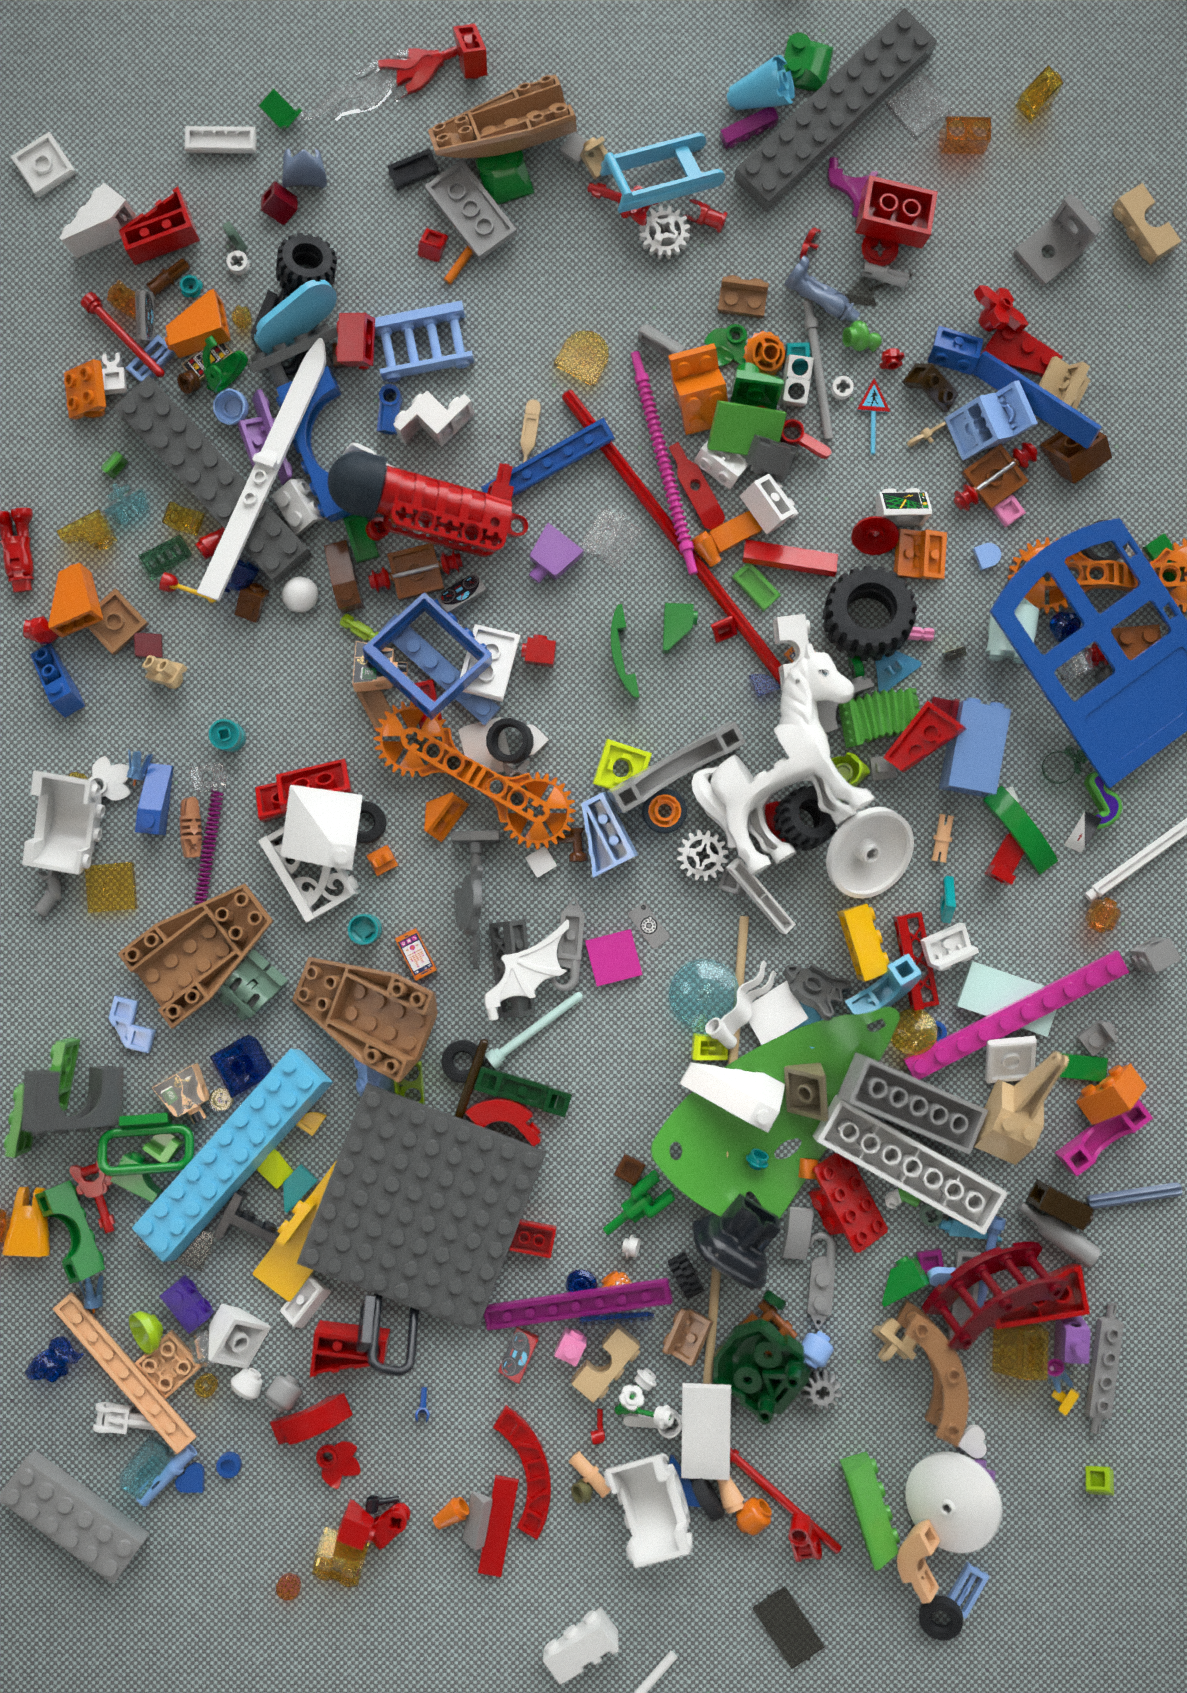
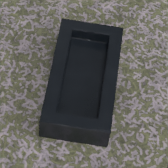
(413, 169)

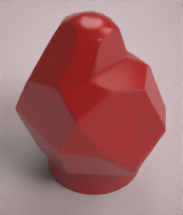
(39, 631)

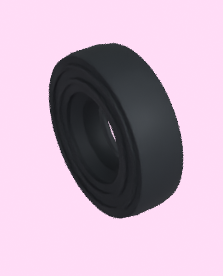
(379, 823)
(448, 1059)
(708, 1499)
(939, 1631)

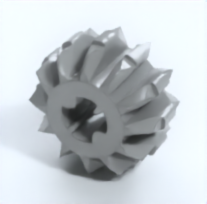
(826, 1396)

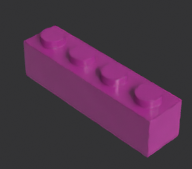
(748, 127)

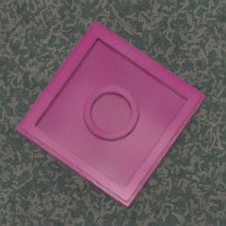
(613, 957)

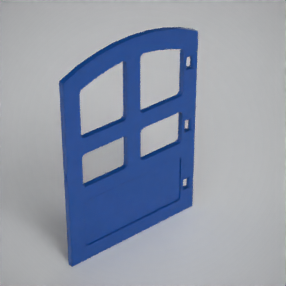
(1145, 697)

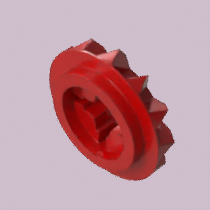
(872, 256)

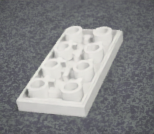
(706, 1431)

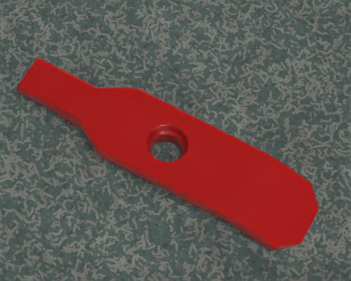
(701, 499)

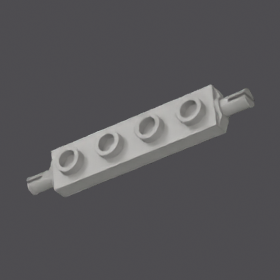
(1104, 1368)

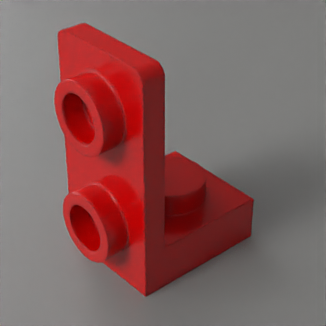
(1005, 861)

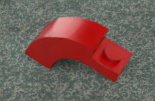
(505, 1110)
(311, 1421)

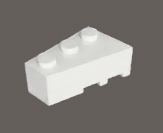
(581, 1646)

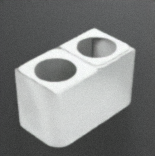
(793, 378)

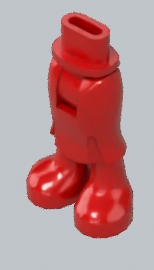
(16, 549)

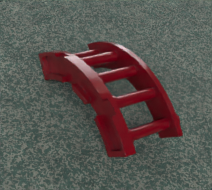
(981, 1268)

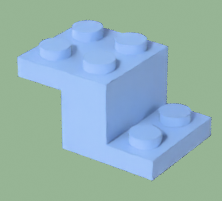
(990, 420)

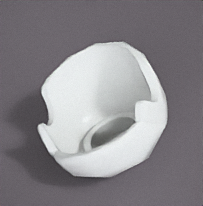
(300, 594)

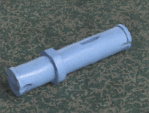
(174, 1468)

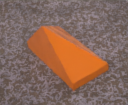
(443, 814)

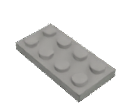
(471, 209)

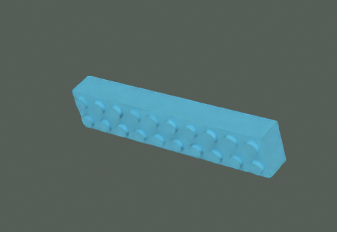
(232, 1155)

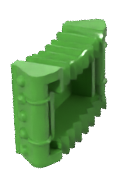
(877, 715)

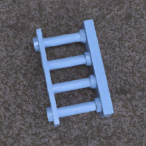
(429, 318)

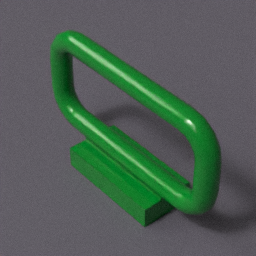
(141, 1126)

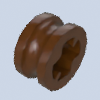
(188, 382)

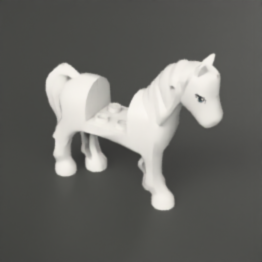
(739, 800)

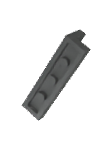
(514, 941)

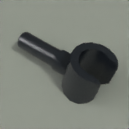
(374, 1501)

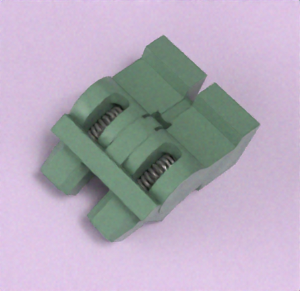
(245, 992)

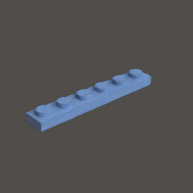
(442, 672)

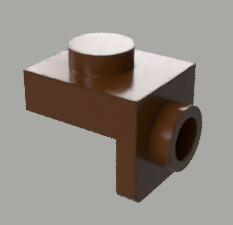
(251, 602)

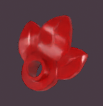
(340, 1465)

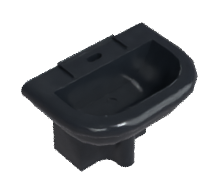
(738, 1241)

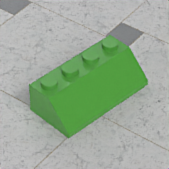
(870, 1508)

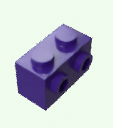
(187, 1304)

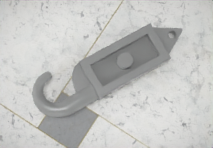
(571, 945)
(821, 1280)

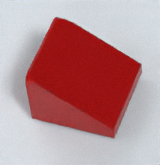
(432, 245)

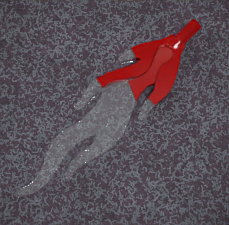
(418, 68)

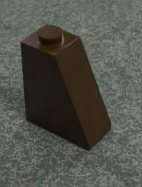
(1060, 1205)

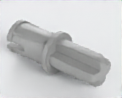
(885, 274)

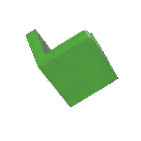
(163, 1147)

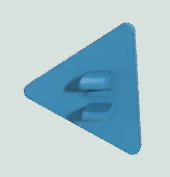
(894, 669)

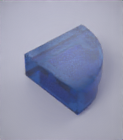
(763, 684)

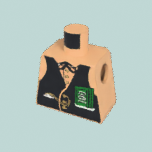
(366, 676)
(185, 1093)

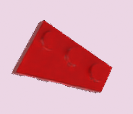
(1020, 351)
(923, 736)

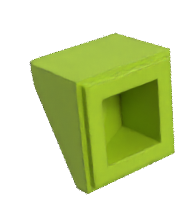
(1099, 1480)

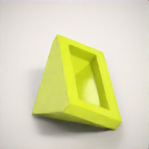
(275, 1169)

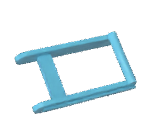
(680, 148)

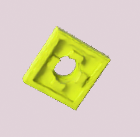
(613, 751)

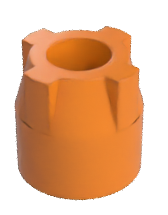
(805, 1168)

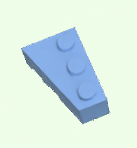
(606, 835)

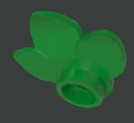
(726, 347)

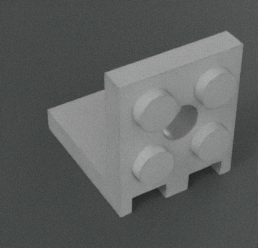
(1065, 234)

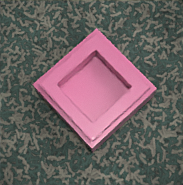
(1008, 510)

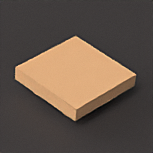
(168, 1365)

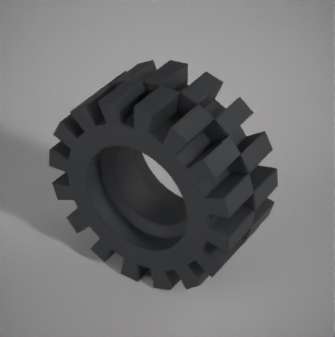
(685, 1275)

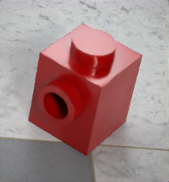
(539, 651)

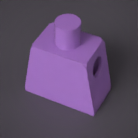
(553, 554)
(1071, 1342)

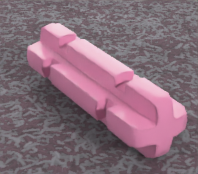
(918, 633)

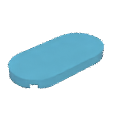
(295, 314)

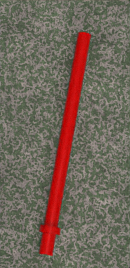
(780, 1498)

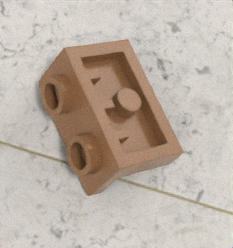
(743, 296)

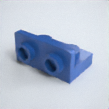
(955, 350)

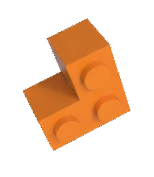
(1112, 1095)

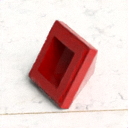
(724, 629)

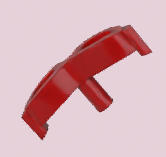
(808, 242)

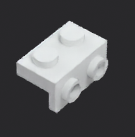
(298, 505)
(948, 947)

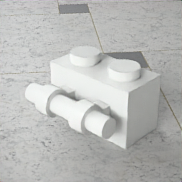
(768, 503)

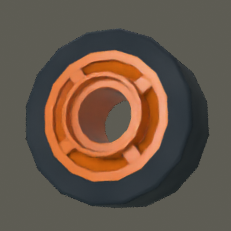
(675, 803)

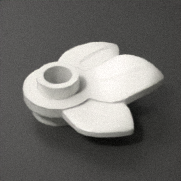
(112, 777)

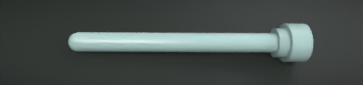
(498, 1055)

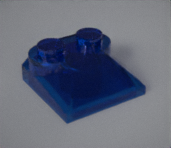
(241, 1064)

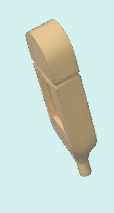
(530, 427)

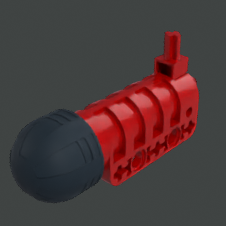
(367, 485)

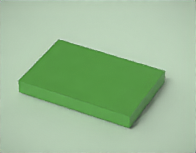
(738, 423)

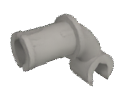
(52, 892)

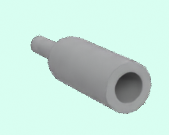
(1063, 1236)

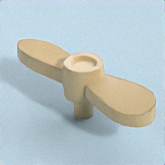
(925, 434)

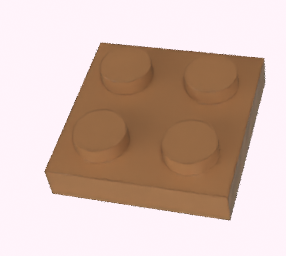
(119, 622)

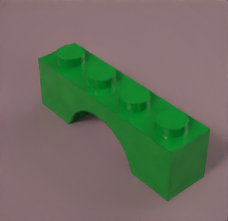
(83, 1256)

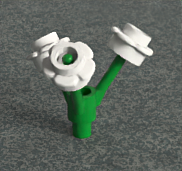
(632, 1398)

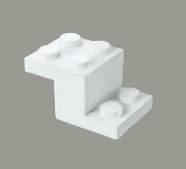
(433, 418)

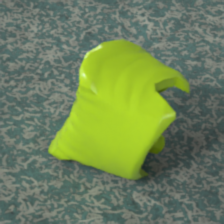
(851, 768)

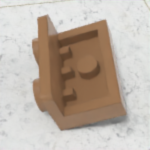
(687, 1335)

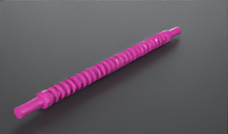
(685, 546)

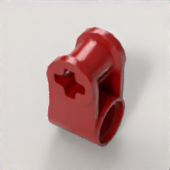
(390, 1524)
(804, 1538)

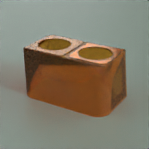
(961, 144)

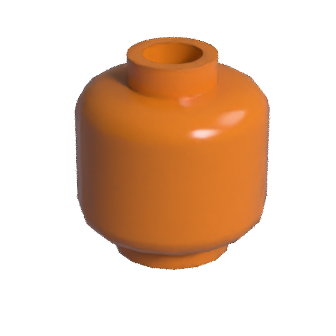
(753, 1516)

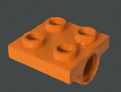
(85, 390)

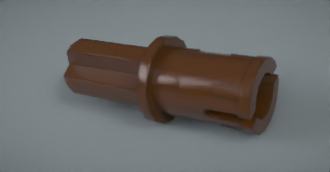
(167, 277)

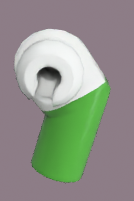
(898, 1196)

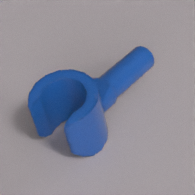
(422, 1406)

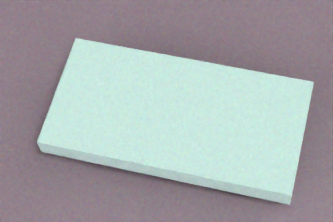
(990, 990)

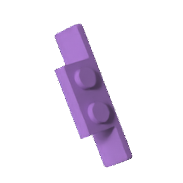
(256, 430)

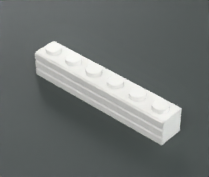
(760, 896)

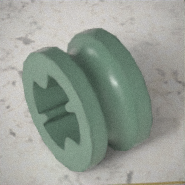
(934, 1222)

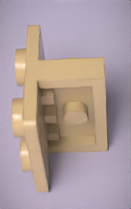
(1066, 380)

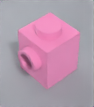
(571, 1346)

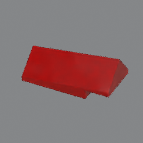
(273, 797)

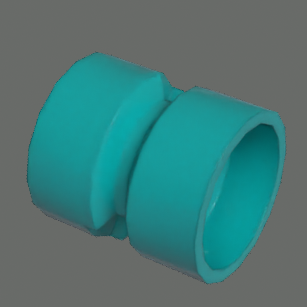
(227, 735)
(365, 929)

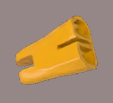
(28, 1228)

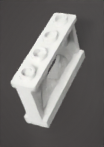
(302, 899)

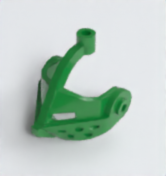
(225, 372)

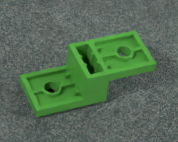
(64, 1060)

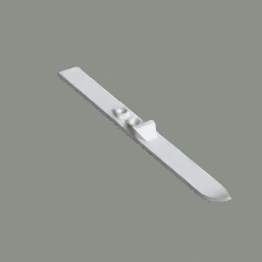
(264, 472)

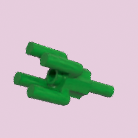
(641, 1203)

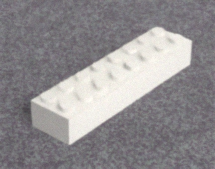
(910, 1165)

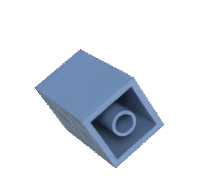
(976, 754)

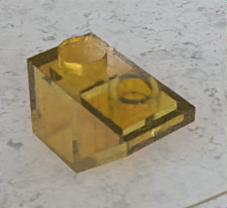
(1039, 94)

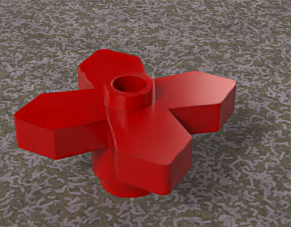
(998, 309)

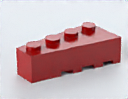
(1070, 1304)

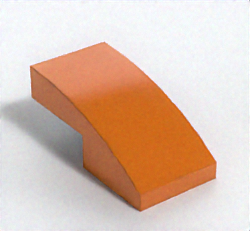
(735, 531)

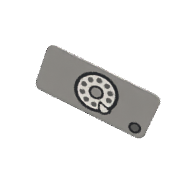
(648, 925)

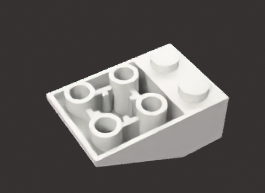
(97, 222)

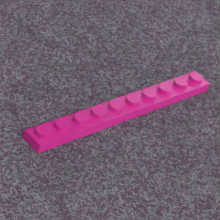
(1017, 1014)

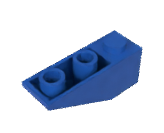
(57, 681)

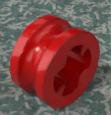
(372, 532)

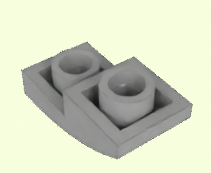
(798, 1233)

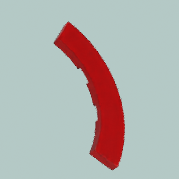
(536, 1470)

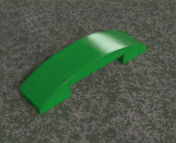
(628, 681)
(1021, 829)

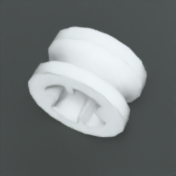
(240, 256)
(836, 393)

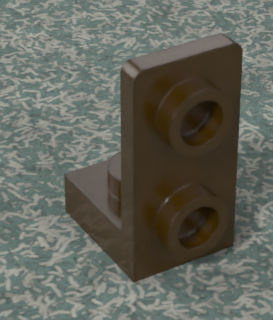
(933, 384)

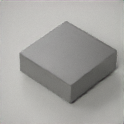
(573, 147)

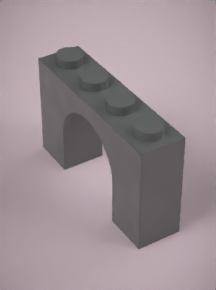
(42, 1106)

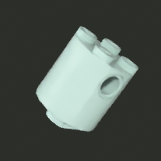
(998, 644)

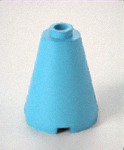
(763, 87)

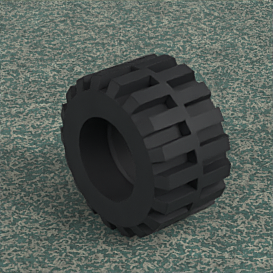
(308, 251)
(792, 827)

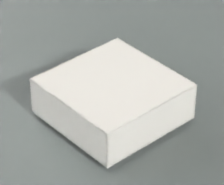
(541, 861)

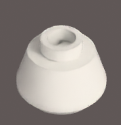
(247, 1383)

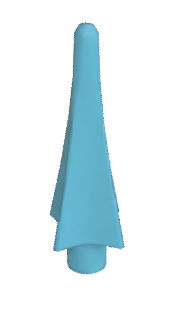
(959, 1229)

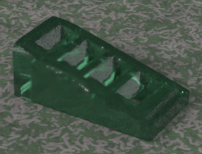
(152, 554)

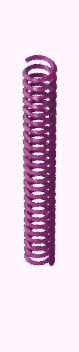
(209, 841)

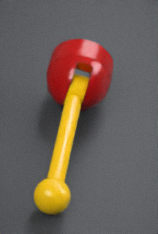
(170, 583)

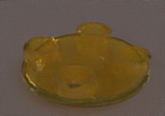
(915, 1032)

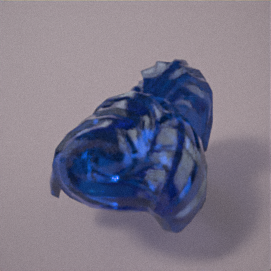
(53, 1361)

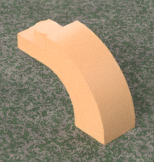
(912, 1562)

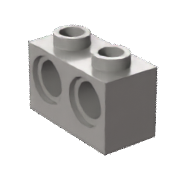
(1154, 955)

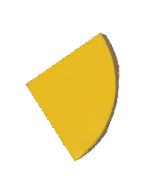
(311, 1122)

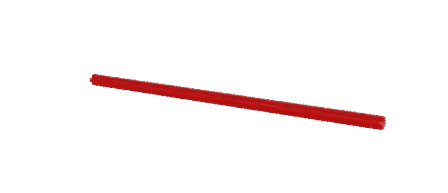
(667, 527)

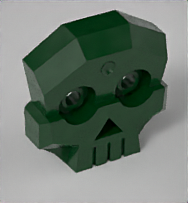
(744, 1355)

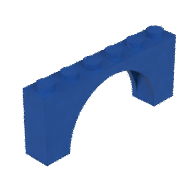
(325, 392)

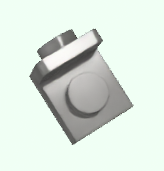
(1097, 1036)

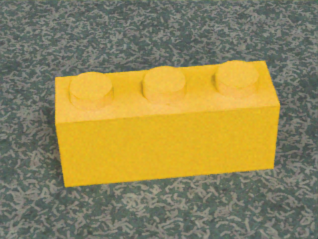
(863, 941)

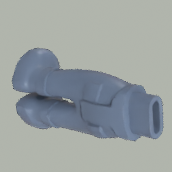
(822, 294)

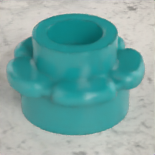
(186, 282)
(757, 1159)

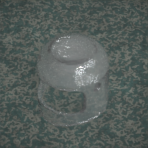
(1077, 666)

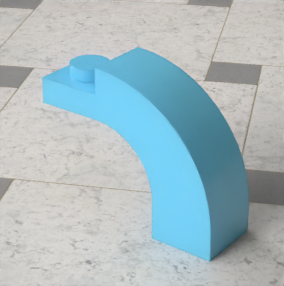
(891, 987)

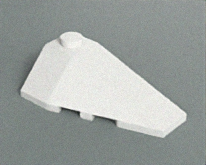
(743, 1093)

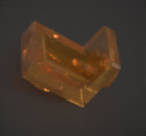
(122, 299)

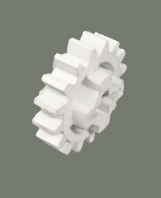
(669, 242)
(691, 852)

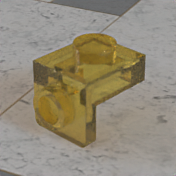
(183, 519)

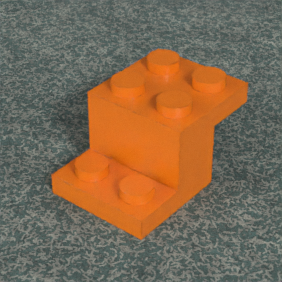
(697, 386)

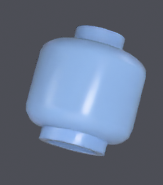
(817, 1349)

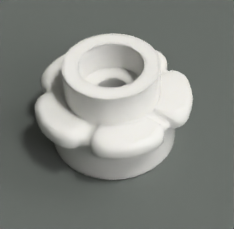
(631, 1246)

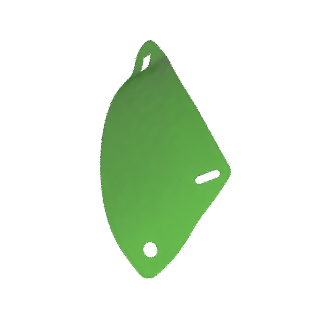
(711, 1131)

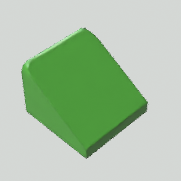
(114, 464)

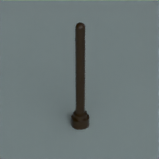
(471, 1079)

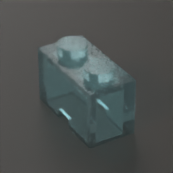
(144, 1467)

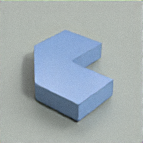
(122, 1018)

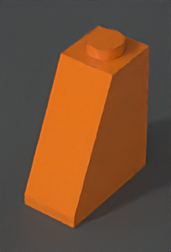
(197, 323)
(74, 601)

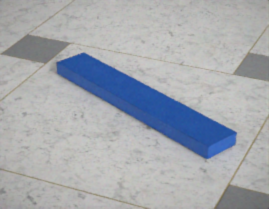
(1042, 402)
(558, 457)

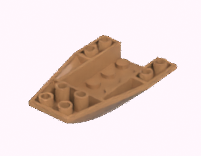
(507, 122)
(196, 951)
(369, 1013)

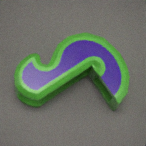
(1105, 800)

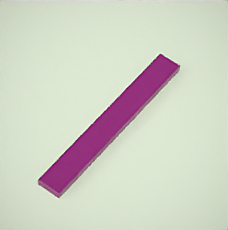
(578, 1304)

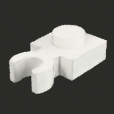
(114, 376)

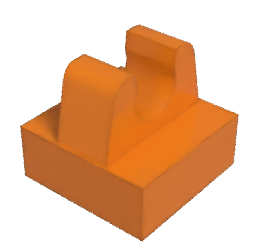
(382, 860)

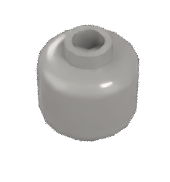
(283, 1392)

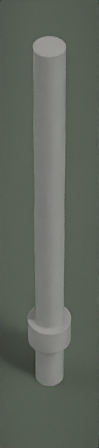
(811, 326)

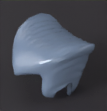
(303, 169)

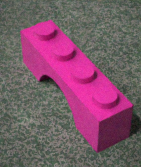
(1084, 1148)

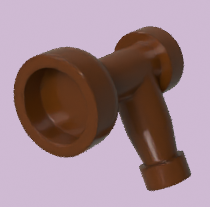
(576, 838)

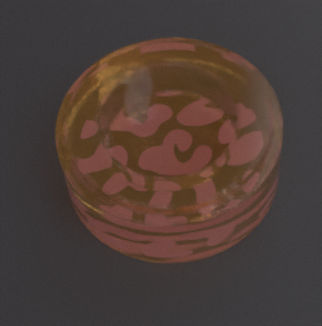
(288, 1586)

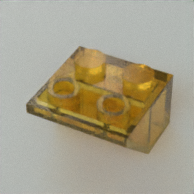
(1021, 1352)
(338, 1561)

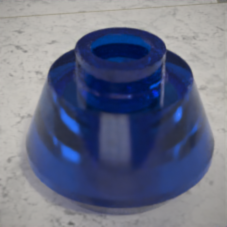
(1064, 624)
(580, 1280)

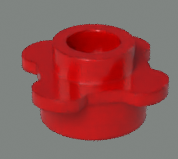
(891, 359)

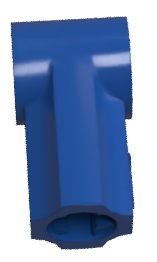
(388, 410)

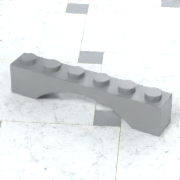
(690, 757)

